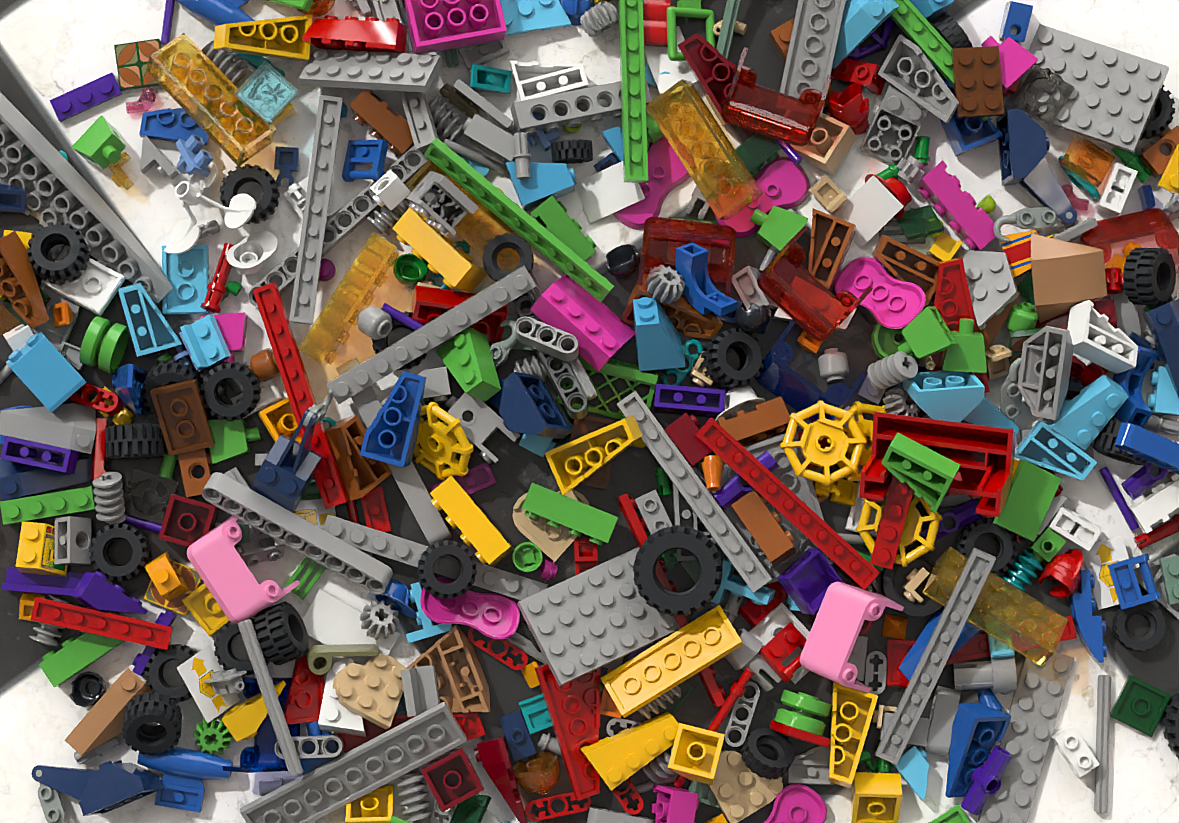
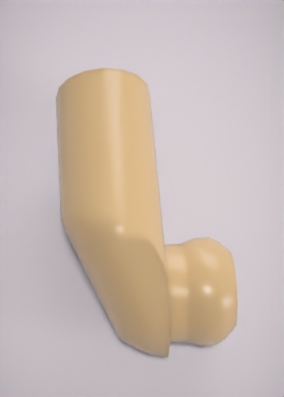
(739, 28)

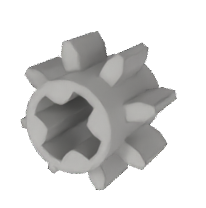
(910, 169)

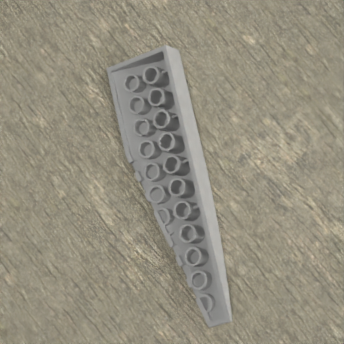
(62, 194)

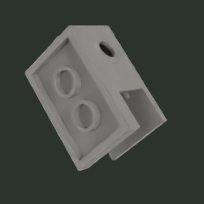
(440, 202)
(478, 423)

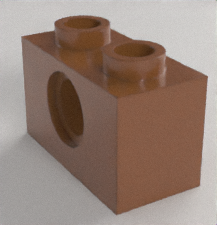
(1151, 153)
(188, 462)

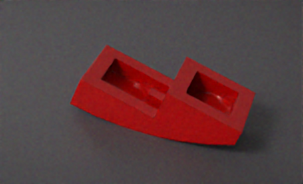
(585, 555)
(755, 613)

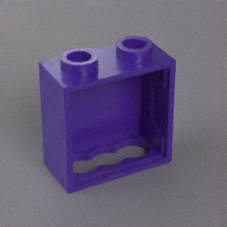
(808, 580)

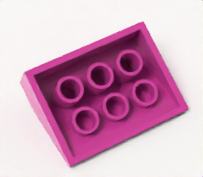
(453, 23)
(592, 323)

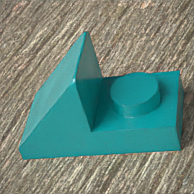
(490, 79)

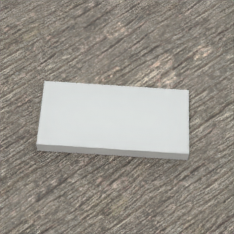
(339, 623)

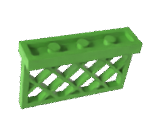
(622, 370)

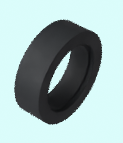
(890, 592)

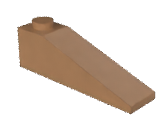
(106, 716)

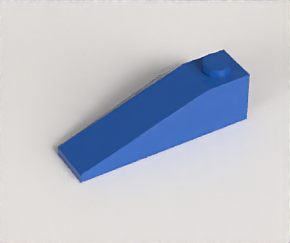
(129, 384)
(395, 428)
(913, 657)
(972, 738)

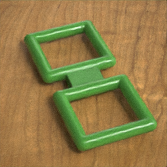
(692, 9)

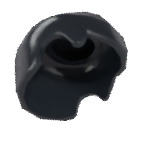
(622, 260)
(754, 318)
(87, 689)

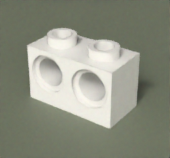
(1115, 189)
(1075, 527)
(1074, 750)

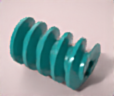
(1023, 570)

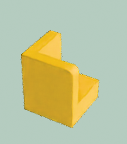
(944, 248)

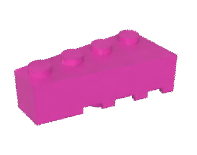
(957, 207)
(674, 804)

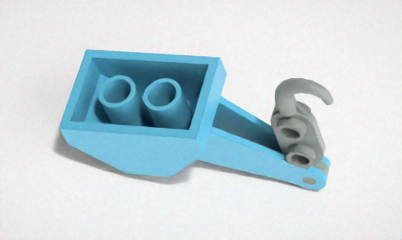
(961, 397)

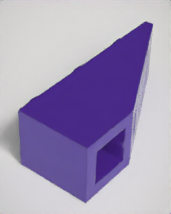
(99, 594)

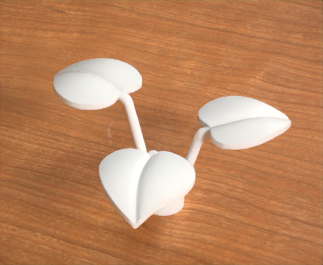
(185, 233)

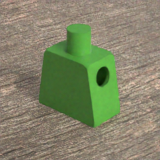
(100, 144)
(777, 227)
(927, 334)
(968, 353)
(231, 439)

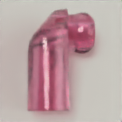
(144, 103)
(1077, 203)

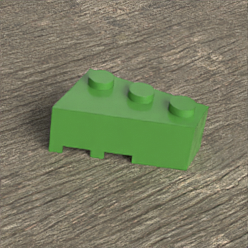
(554, 218)
(471, 363)
(921, 469)

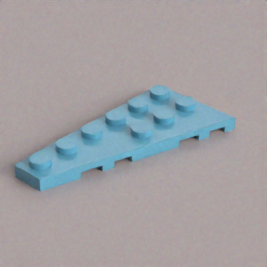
(533, 15)

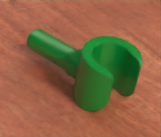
(233, 288)
(865, 757)

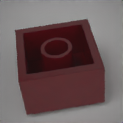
(683, 435)
(187, 520)
(452, 779)

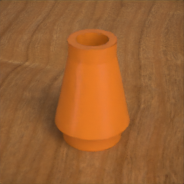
(713, 471)

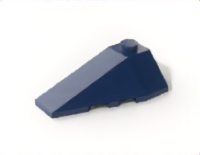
(1164, 328)
(25, 480)

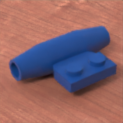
(218, 11)
(184, 775)

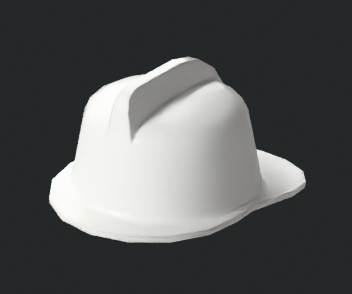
(252, 251)
(739, 399)

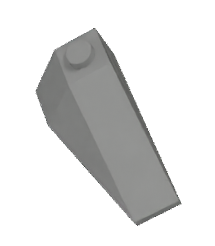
(916, 77)
(67, 427)

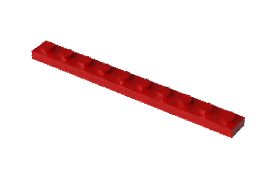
(299, 389)
(787, 503)
(638, 529)

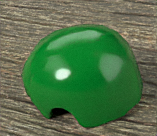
(410, 269)

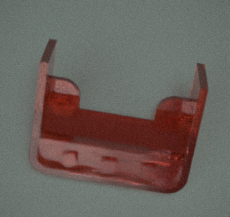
(771, 111)
(1132, 226)
(664, 235)
(803, 295)

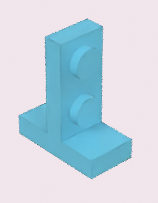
(739, 587)
(429, 629)

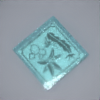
(266, 93)

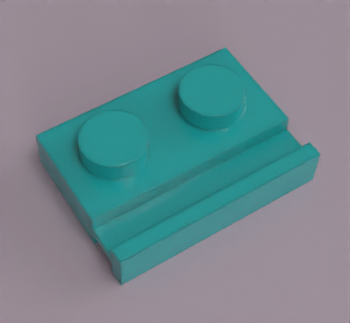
(535, 713)

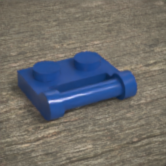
(365, 153)
(1126, 583)

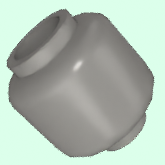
(374, 322)
(833, 365)

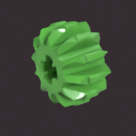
(218, 742)

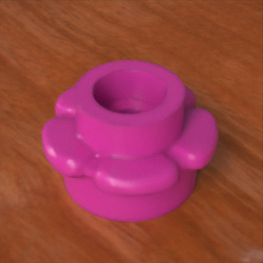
(547, 570)

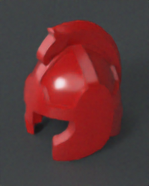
(850, 108)
(1066, 570)

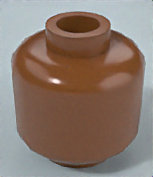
(264, 365)

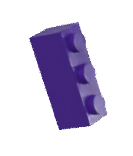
(689, 400)
(39, 455)

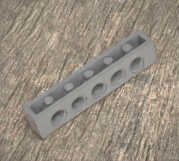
(568, 101)

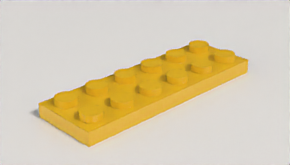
(671, 661)

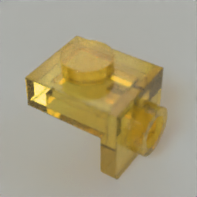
(119, 176)

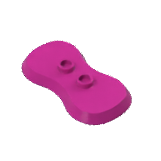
(664, 175)
(782, 186)
(891, 300)
(488, 613)
(798, 805)

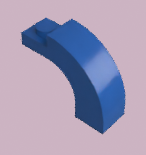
(692, 264)
(1134, 409)

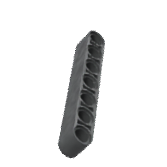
(558, 377)

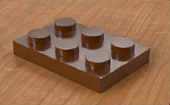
(977, 82)
(182, 417)
(584, 427)

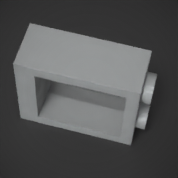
(489, 138)

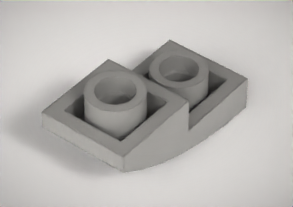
(1126, 314)

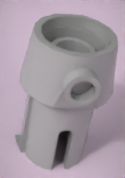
(748, 657)
(994, 674)

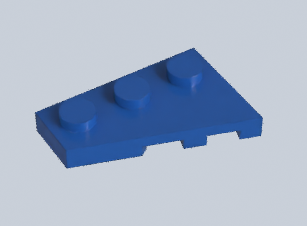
(170, 126)

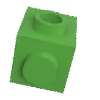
(1046, 545)

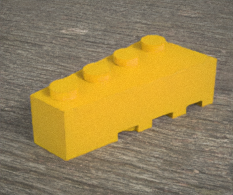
(267, 38)
(439, 252)
(584, 456)
(471, 521)
(849, 727)
(631, 749)

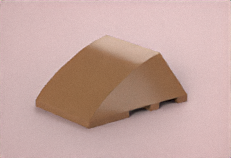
(1065, 275)
(457, 672)

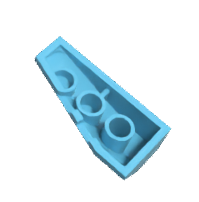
(859, 22)

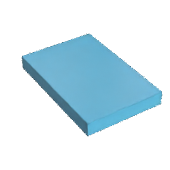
(189, 278)

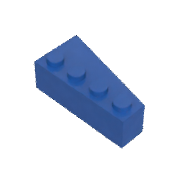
(968, 133)

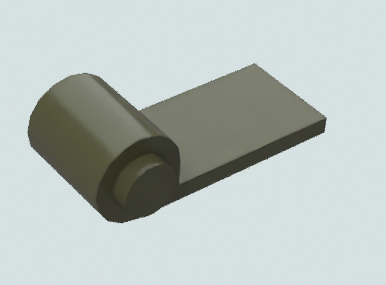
(320, 656)

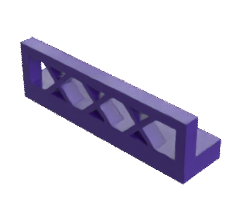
(41, 583)

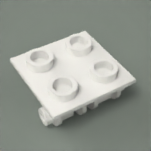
(297, 196)

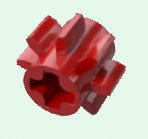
(1114, 280)

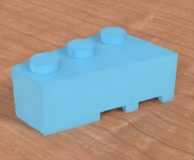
(145, 321)
(1089, 412)
(1053, 451)

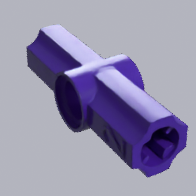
(1142, 480)
(733, 490)
(961, 517)
(986, 780)

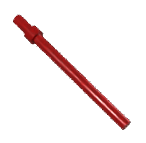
(737, 690)

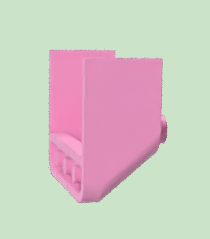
(229, 576)
(837, 631)

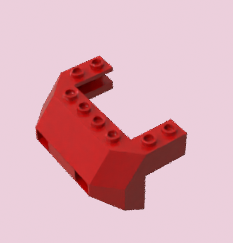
(982, 451)

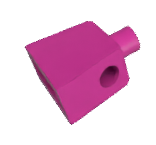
(1014, 60)
(233, 330)

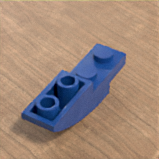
(1087, 626)

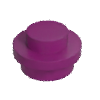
(327, 270)

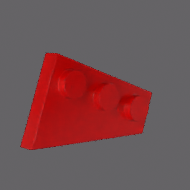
(304, 694)

